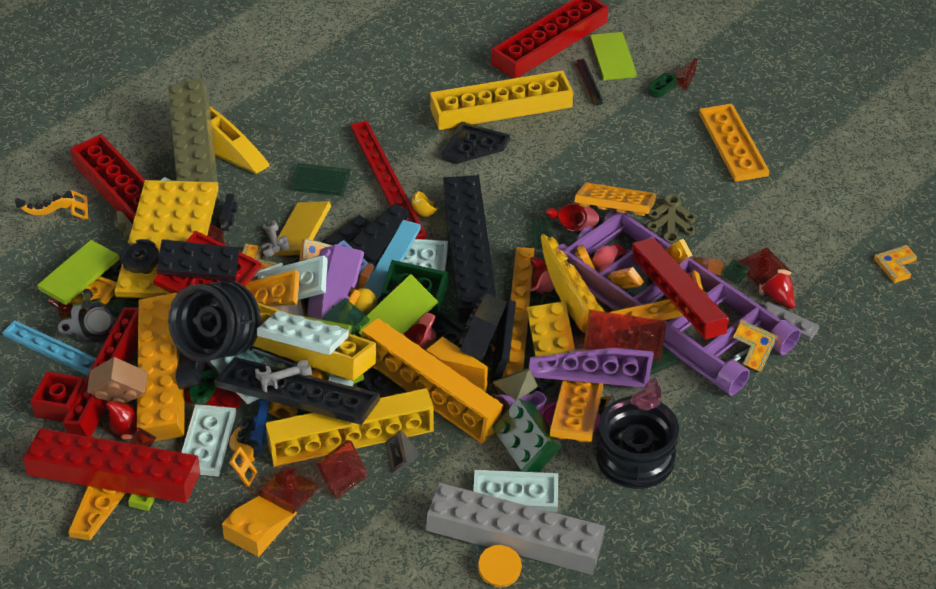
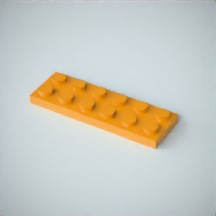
(733, 142)
(576, 410)

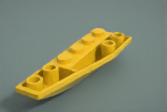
(234, 146)
(567, 284)

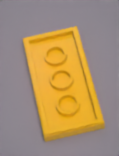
(303, 224)

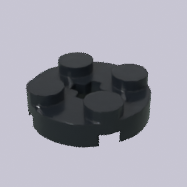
(140, 265)

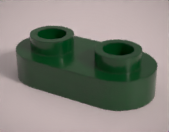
(662, 84)
(202, 393)

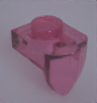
(649, 396)

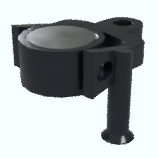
(97, 319)

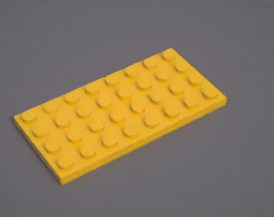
(166, 213)

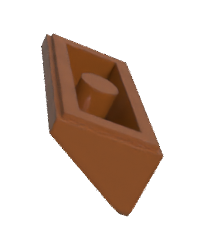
(714, 266)

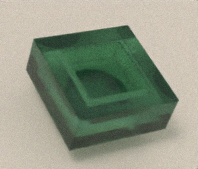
(735, 271)

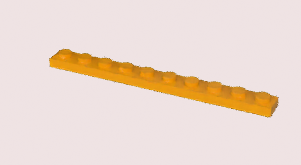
(521, 295)

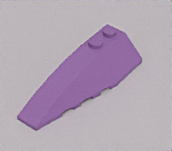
(342, 274)
(603, 366)

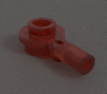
(64, 310)

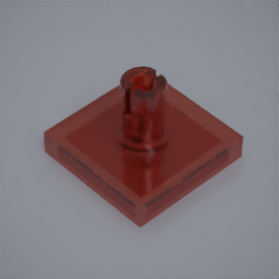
(763, 266)
(342, 469)
(288, 489)

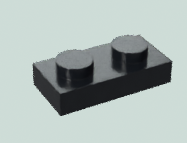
(227, 215)

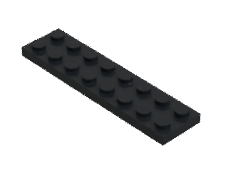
(300, 391)

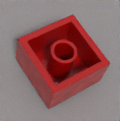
(55, 395)

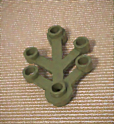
(672, 204)

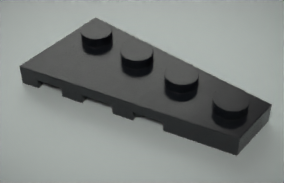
(379, 233)

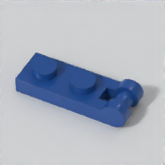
(260, 423)

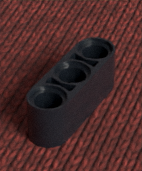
(189, 372)

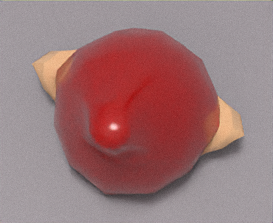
(780, 289)
(122, 419)

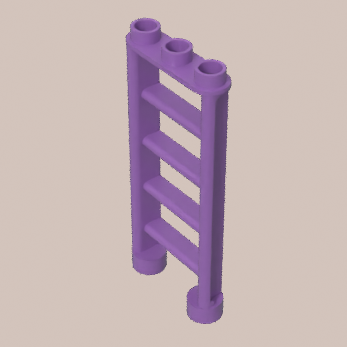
(727, 376)

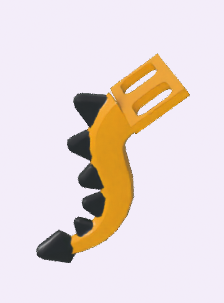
(57, 202)
(247, 452)

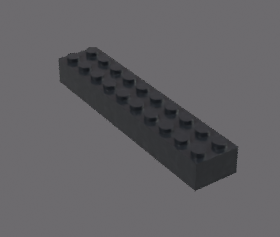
(468, 242)

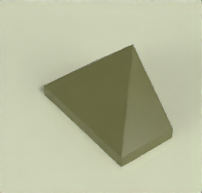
(516, 384)

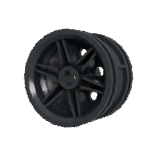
(214, 320)
(637, 444)

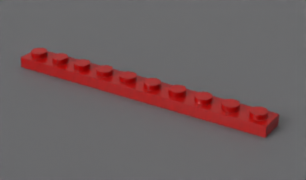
(383, 171)

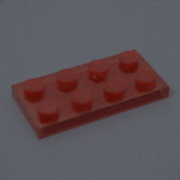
(624, 332)

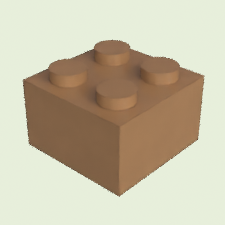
(117, 381)

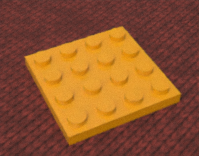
(615, 197)

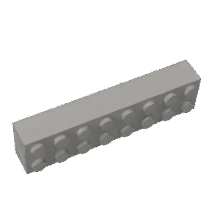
(523, 528)

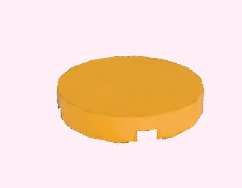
(499, 566)

